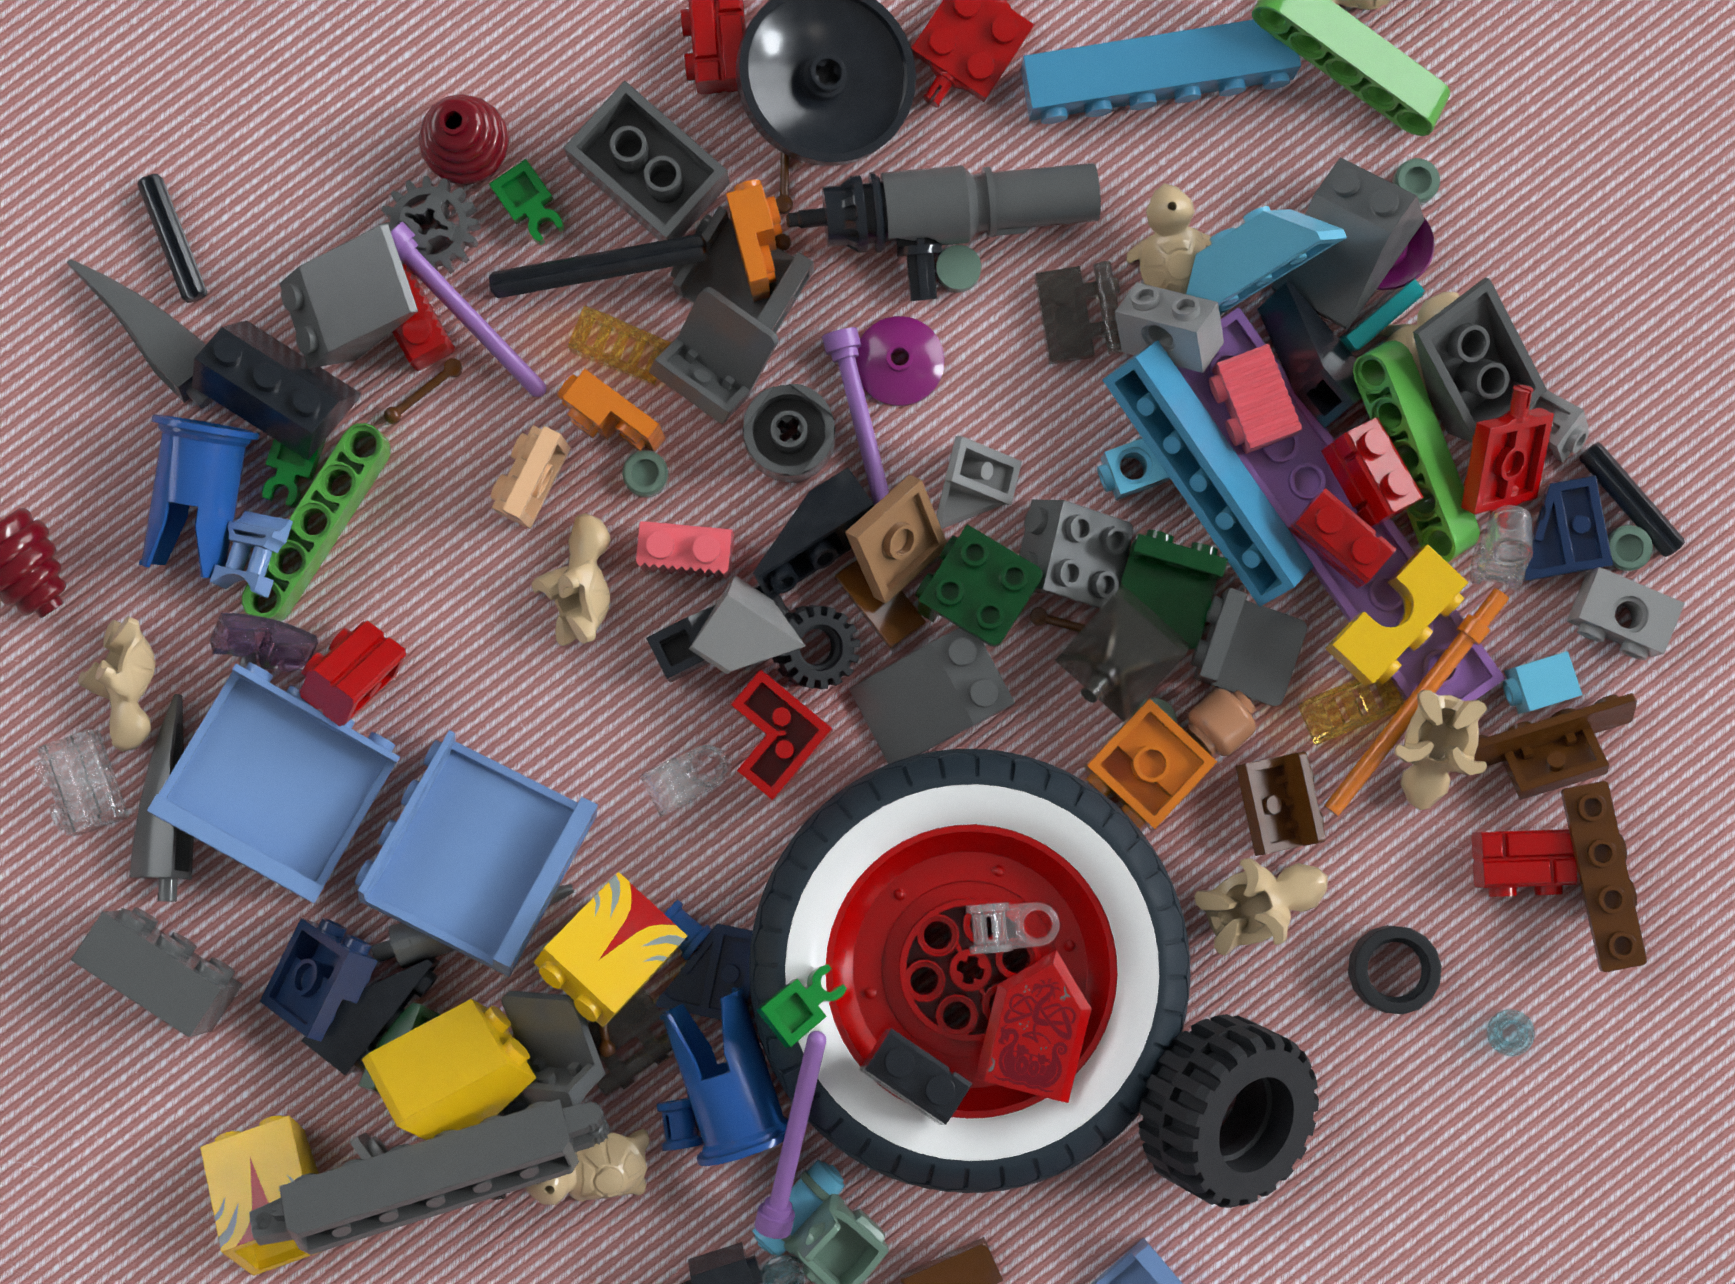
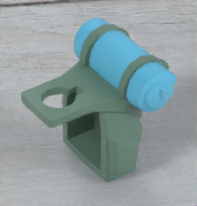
(826, 1233)

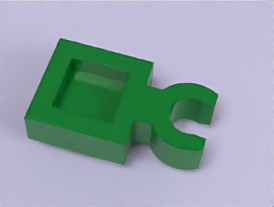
(525, 197)
(289, 469)
(796, 1009)

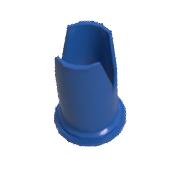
(199, 468)
(730, 1099)

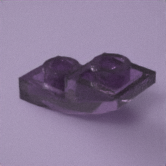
(275, 642)

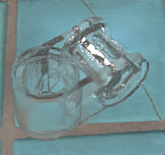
(1504, 548)
(679, 781)
(1007, 926)

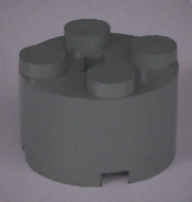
(786, 407)

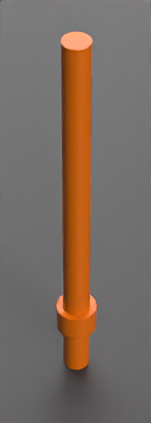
(1471, 631)

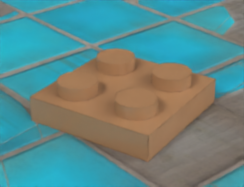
(897, 538)

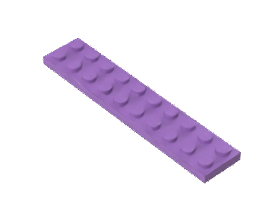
(1290, 478)

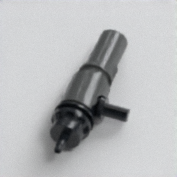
(948, 208)

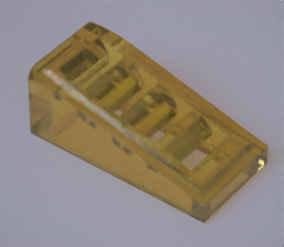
(578, 346)
(1326, 720)

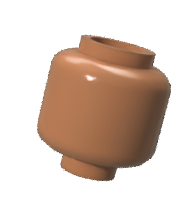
(1222, 721)

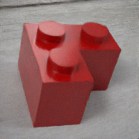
(790, 732)

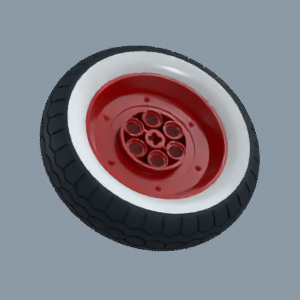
(916, 851)

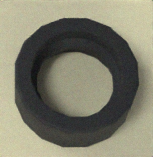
(1429, 962)

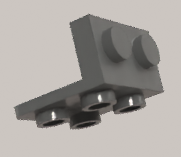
(716, 356)
(1076, 550)
(1248, 648)
(558, 1047)

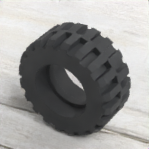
(1262, 1132)

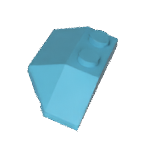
(1258, 254)

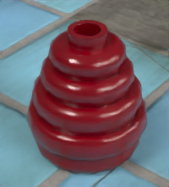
(470, 151)
(28, 566)

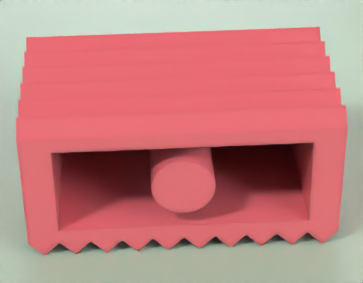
(1255, 399)
(685, 549)

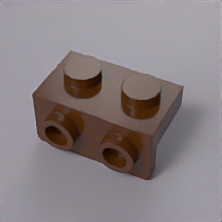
(1281, 803)

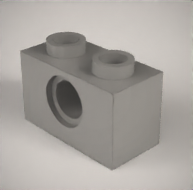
(1182, 323)
(1652, 613)

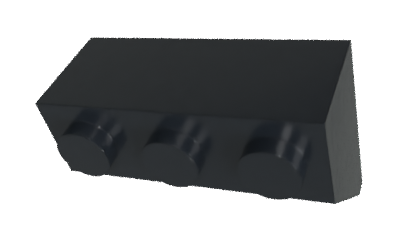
(272, 387)

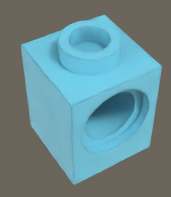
(1114, 480)
(1541, 683)

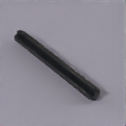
(598, 266)

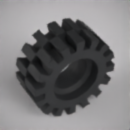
(840, 656)

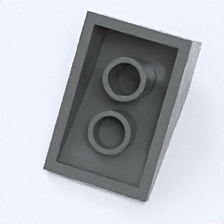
(1378, 227)
(348, 298)
(1473, 360)
(931, 695)

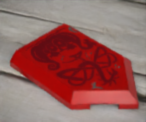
(1036, 1031)

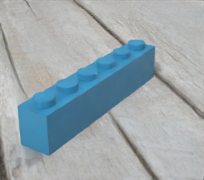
(1154, 69)
(1208, 473)

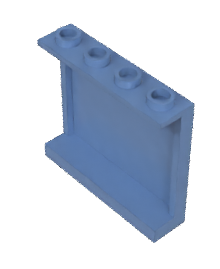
(274, 782)
(475, 855)

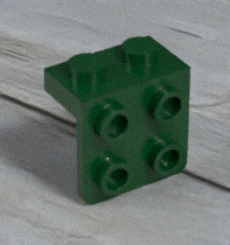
(1174, 580)
(978, 586)

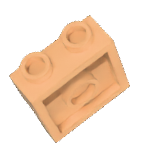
(532, 475)

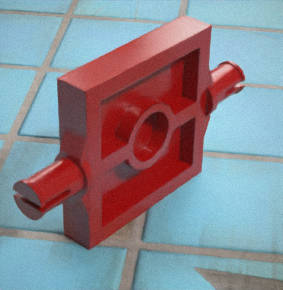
(970, 45)
(1507, 456)

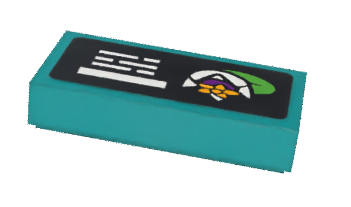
(1381, 316)

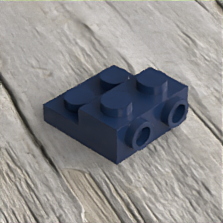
(316, 975)

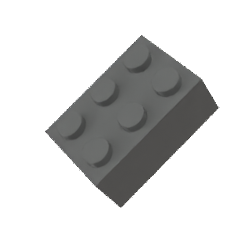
(647, 164)
(158, 970)

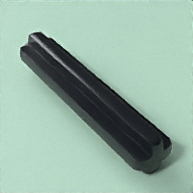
(172, 238)
(1631, 499)

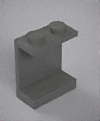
(726, 274)

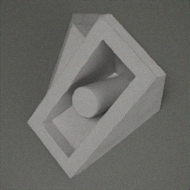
(976, 481)
(744, 629)

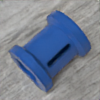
(695, 932)
(679, 1125)

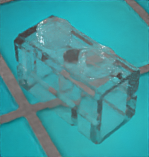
(80, 783)

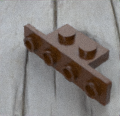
(1556, 749)
(1604, 876)

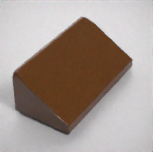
(890, 620)
(962, 1266)

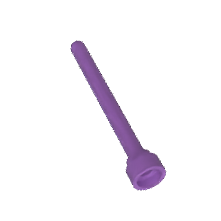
(464, 312)
(843, 348)
(776, 1214)

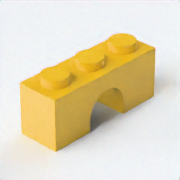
(1427, 589)

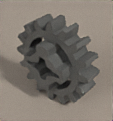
(435, 208)

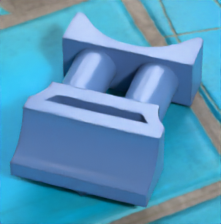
(254, 531)

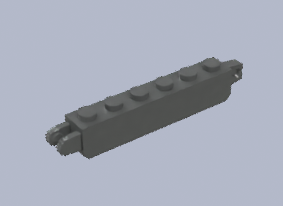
(430, 1176)

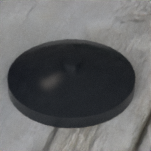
(825, 78)

